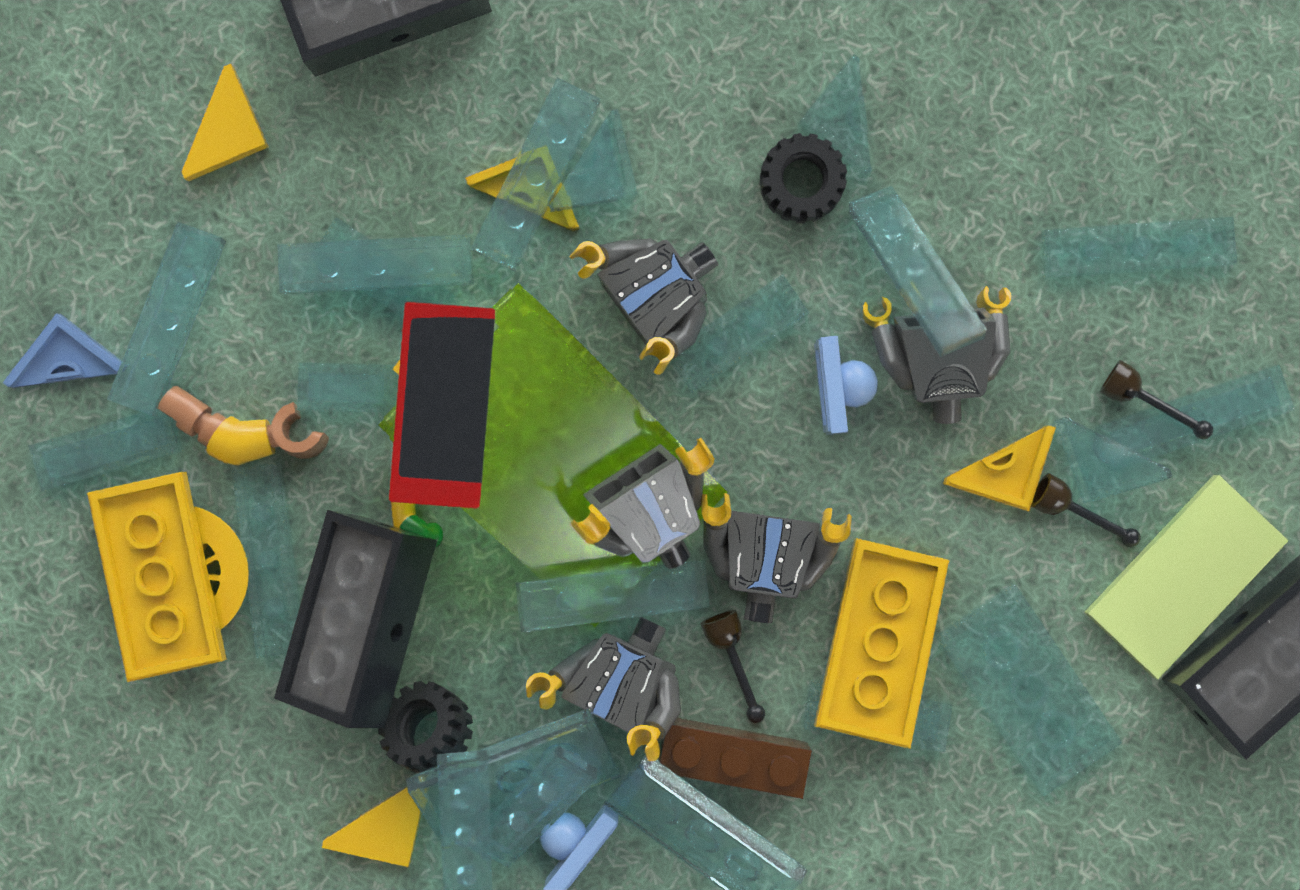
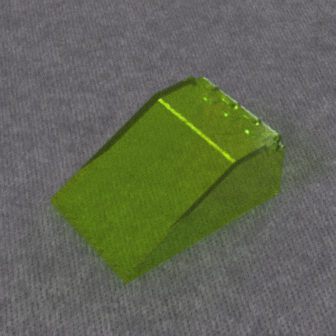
(550, 437)

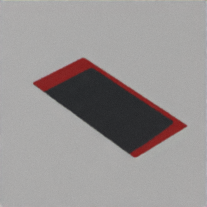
(442, 405)

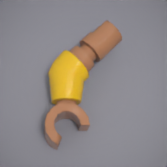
(237, 440)

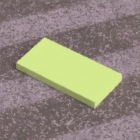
(1186, 576)

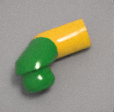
(405, 517)

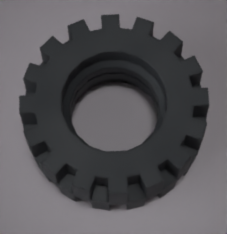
(812, 150)
(406, 715)

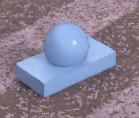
(841, 384)
(575, 845)

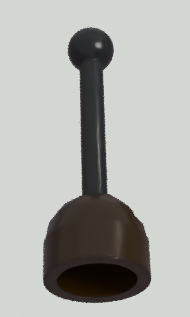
(1126, 383)
(1056, 496)
(724, 633)

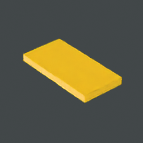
(156, 576)
(881, 643)

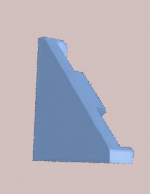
(61, 355)

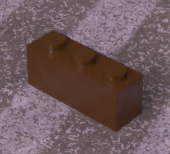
(736, 757)

